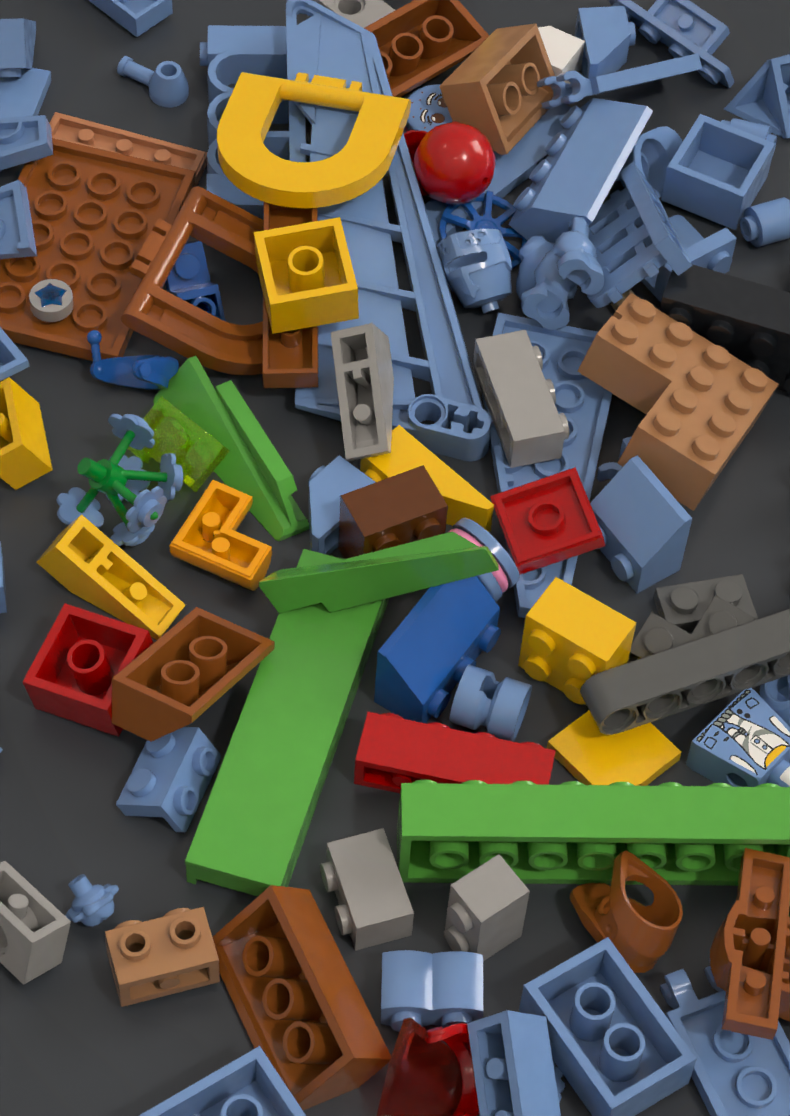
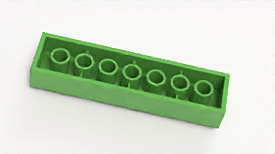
(579, 829)

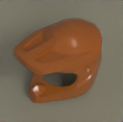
(636, 930)

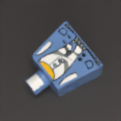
(743, 745)

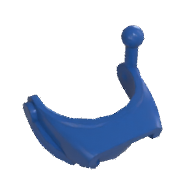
(135, 371)

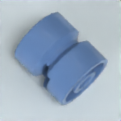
(490, 703)

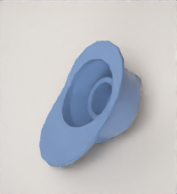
(653, 154)

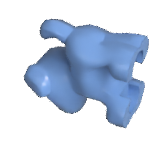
(554, 271)

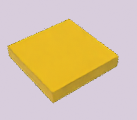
(603, 759)

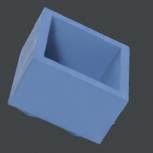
(717, 171)

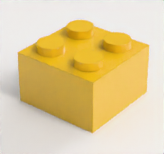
(306, 275)
(572, 639)

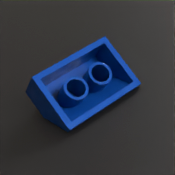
(434, 648)

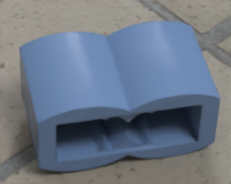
(431, 988)

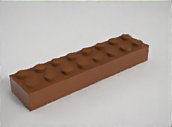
(289, 356)

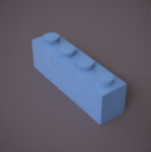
(513, 1065)

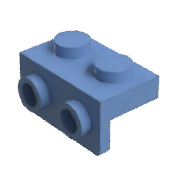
(171, 778)

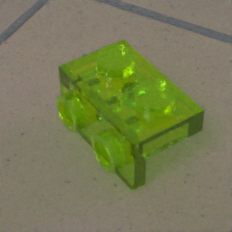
(178, 434)

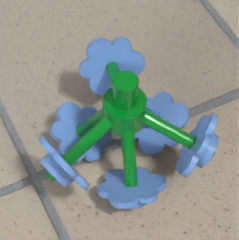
(123, 479)

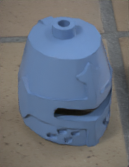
(477, 267)

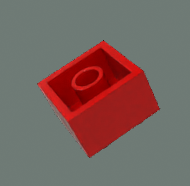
(78, 663)

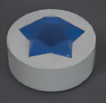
(51, 300)

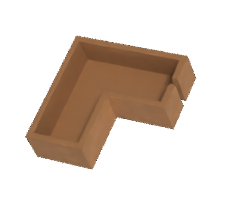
(691, 390)

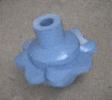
(91, 902)

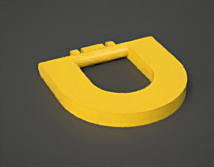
(316, 183)

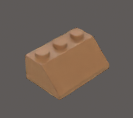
(499, 86)

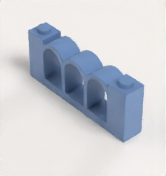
(253, 51)

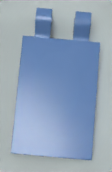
(732, 1069)

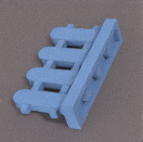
(633, 238)

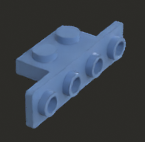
(685, 31)

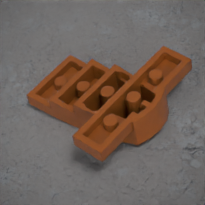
(754, 947)

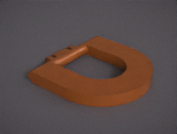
(178, 323)

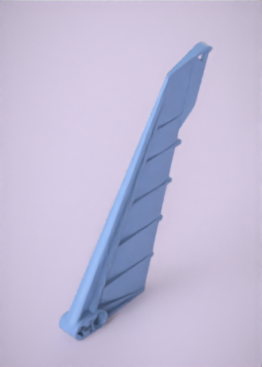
(343, 50)

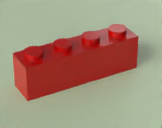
(409, 751)

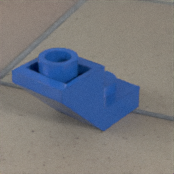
(192, 282)

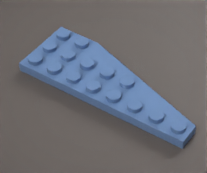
(586, 411)

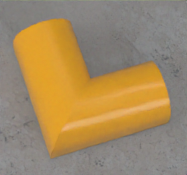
(213, 544)

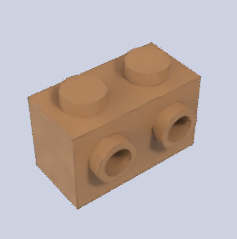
(162, 955)

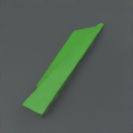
(252, 459)
(378, 574)

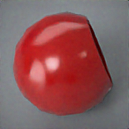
(454, 163)

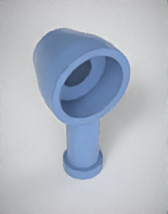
(166, 84)

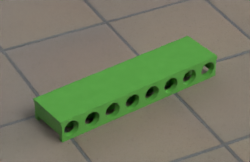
(283, 745)

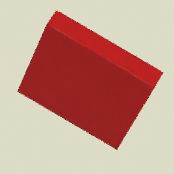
(547, 521)

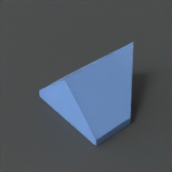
(766, 97)

